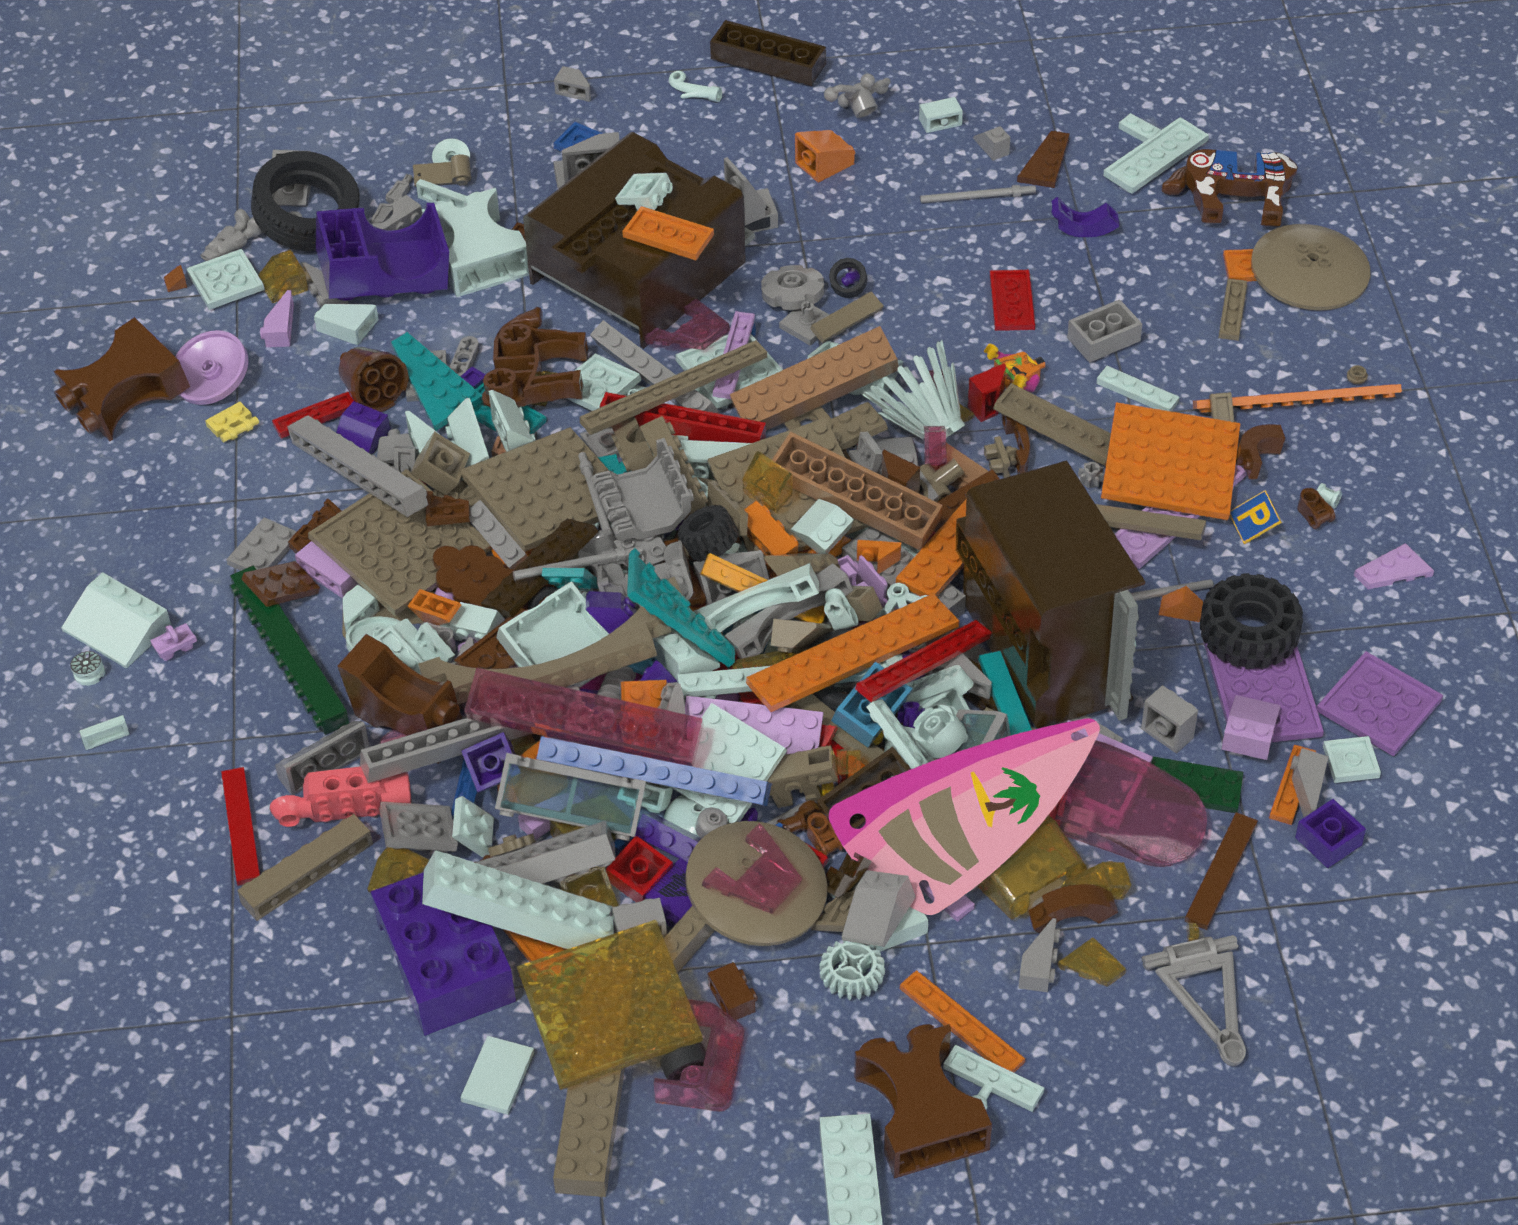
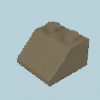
(440, 463)

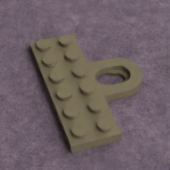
(846, 425)

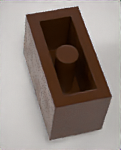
(731, 991)

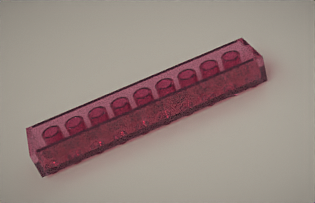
(583, 717)

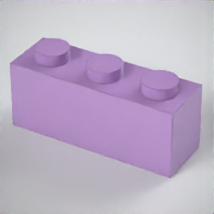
(324, 570)

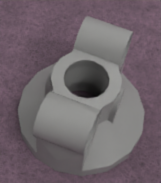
(598, 545)

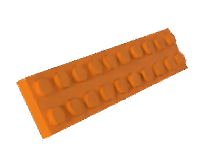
(851, 652)

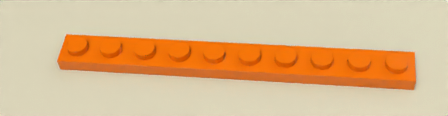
(1305, 397)

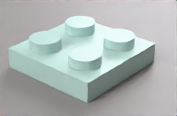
(1351, 759)
(472, 826)

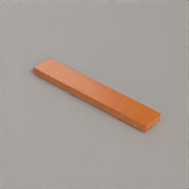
(961, 1022)

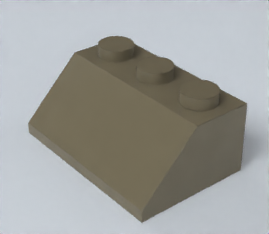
(787, 562)
(796, 635)

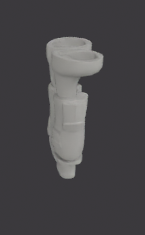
(231, 237)

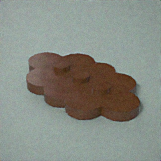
(468, 573)

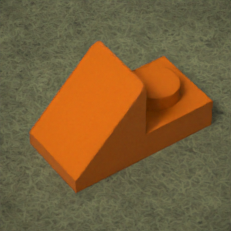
(882, 552)

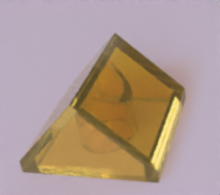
(591, 885)

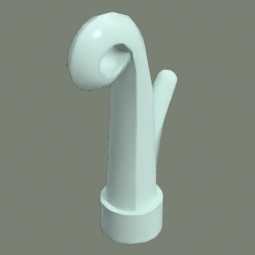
(692, 90)

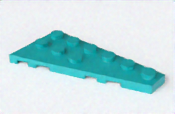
(670, 606)

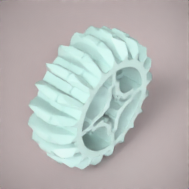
(849, 977)

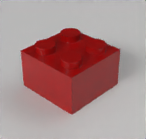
(637, 869)

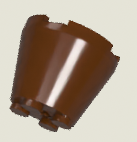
(373, 377)

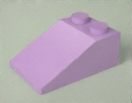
(1250, 727)

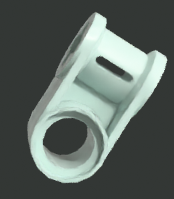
(839, 610)

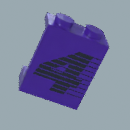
(672, 893)

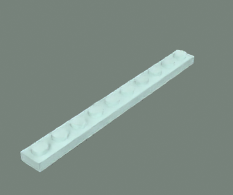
(735, 680)

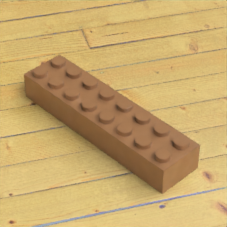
(817, 380)
(859, 491)

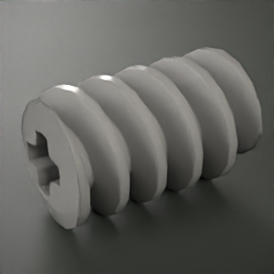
(612, 682)

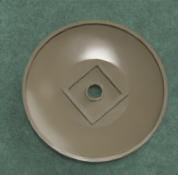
(1286, 272)
(741, 922)

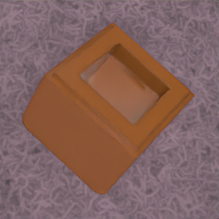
(175, 279)

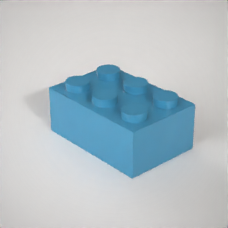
(855, 717)

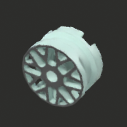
(87, 670)

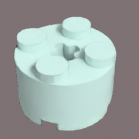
(939, 731)

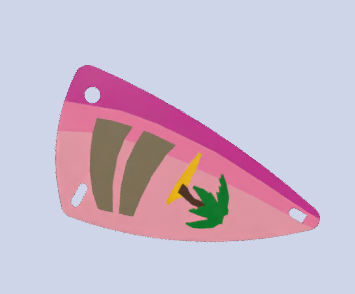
(963, 811)

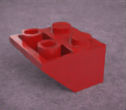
(985, 391)

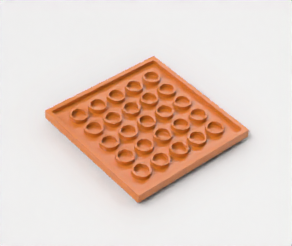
(1171, 461)

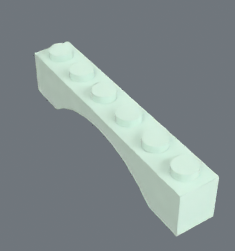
(788, 587)

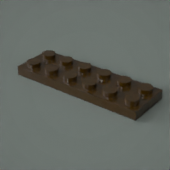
(557, 547)

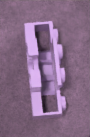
(864, 575)

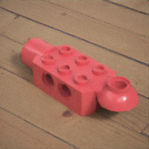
(339, 795)

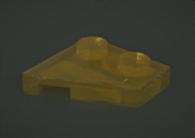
(1093, 963)

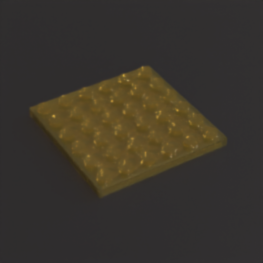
(609, 1004)

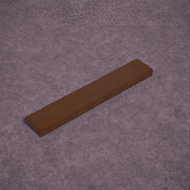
(1221, 870)

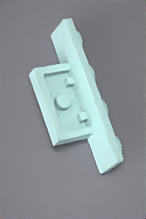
(424, 641)

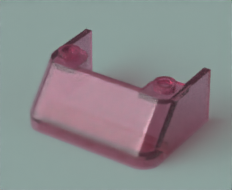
(714, 1083)

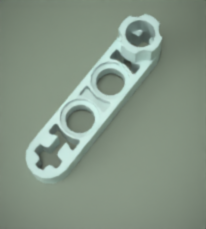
(938, 682)

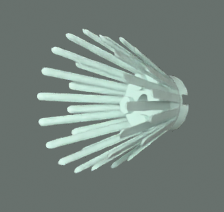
(925, 403)

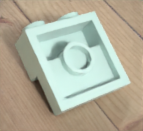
(645, 190)

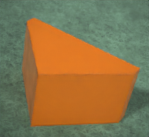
(1181, 605)

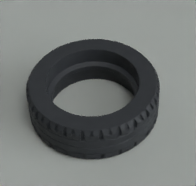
(298, 168)

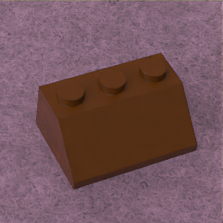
(900, 471)

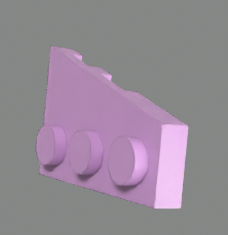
(1393, 566)

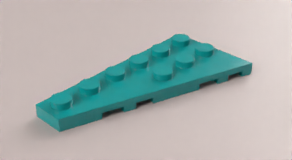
(434, 382)

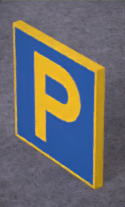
(1254, 517)

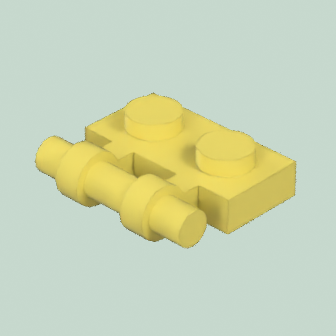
(232, 422)

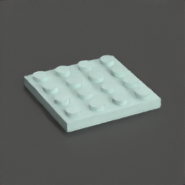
(748, 375)
(733, 749)

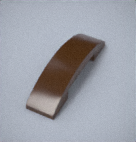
(1021, 435)

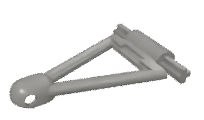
(1195, 958)

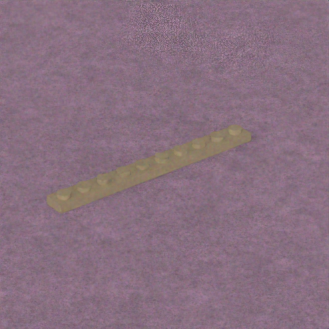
(673, 387)

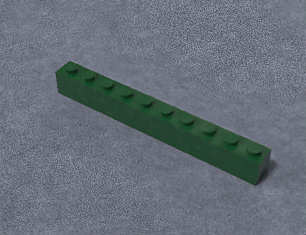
(292, 656)

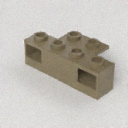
(805, 772)

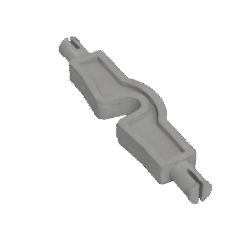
(398, 191)

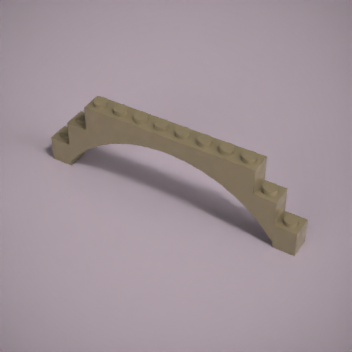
(622, 647)

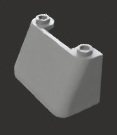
(613, 579)

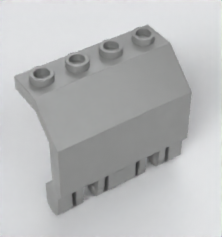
(645, 499)

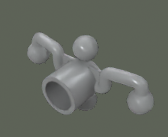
(858, 95)

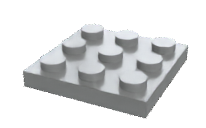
(417, 826)

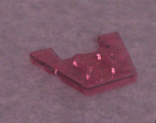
(696, 333)
(765, 882)

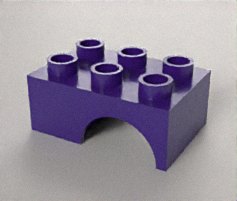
(380, 262)
(445, 960)

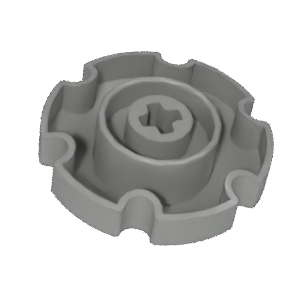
(792, 287)

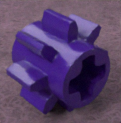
(909, 713)

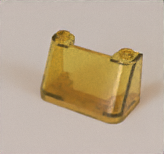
(1033, 866)

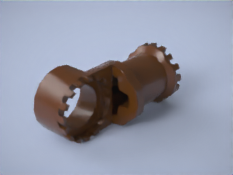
(799, 819)

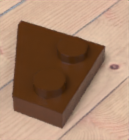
(446, 510)

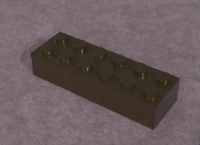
(768, 52)

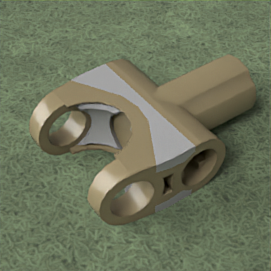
(935, 483)

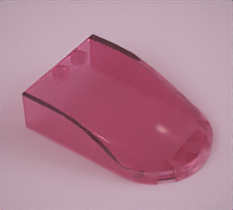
(1132, 809)

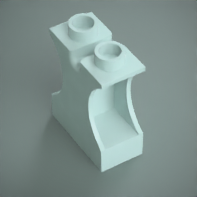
(480, 249)

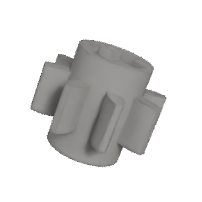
(1091, 474)

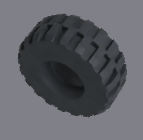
(1245, 644)

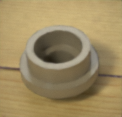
(1357, 374)

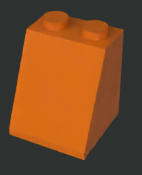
(822, 153)

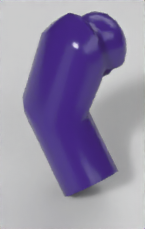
(851, 277)

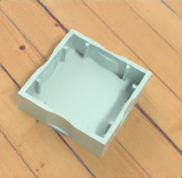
(551, 630)

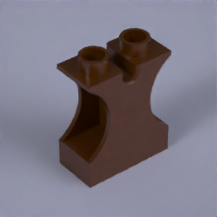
(128, 374)
(391, 693)
(931, 1116)

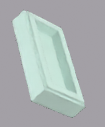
(104, 732)

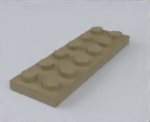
(1054, 423)

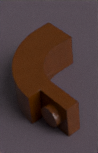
(1257, 441)
(1073, 901)

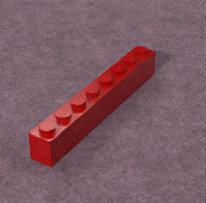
(700, 424)

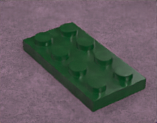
(1215, 786)

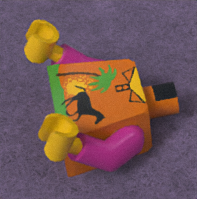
(1019, 367)

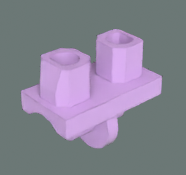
(173, 640)

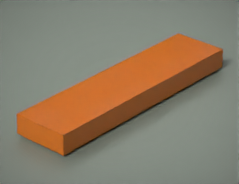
(1286, 798)

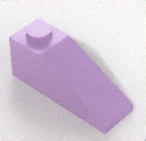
(278, 323)

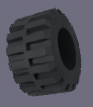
(708, 532)

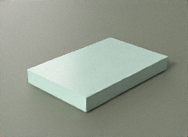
(497, 1075)

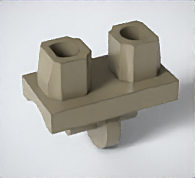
(1002, 456)

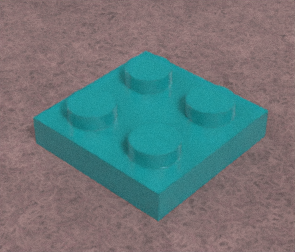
(562, 576)

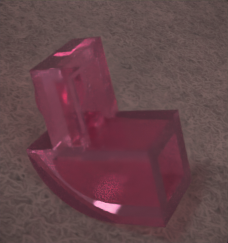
(935, 445)

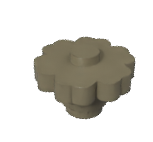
(511, 843)

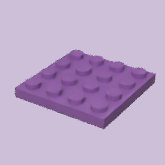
(1379, 703)

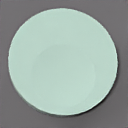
(372, 626)

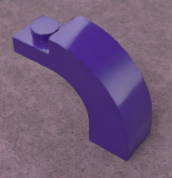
(1085, 224)

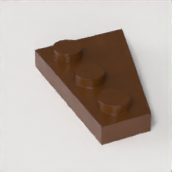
(300, 538)

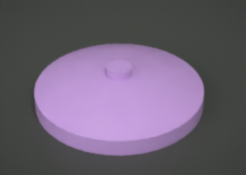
(213, 366)

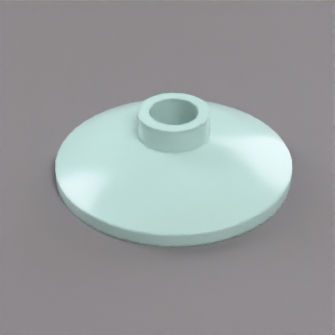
(448, 149)

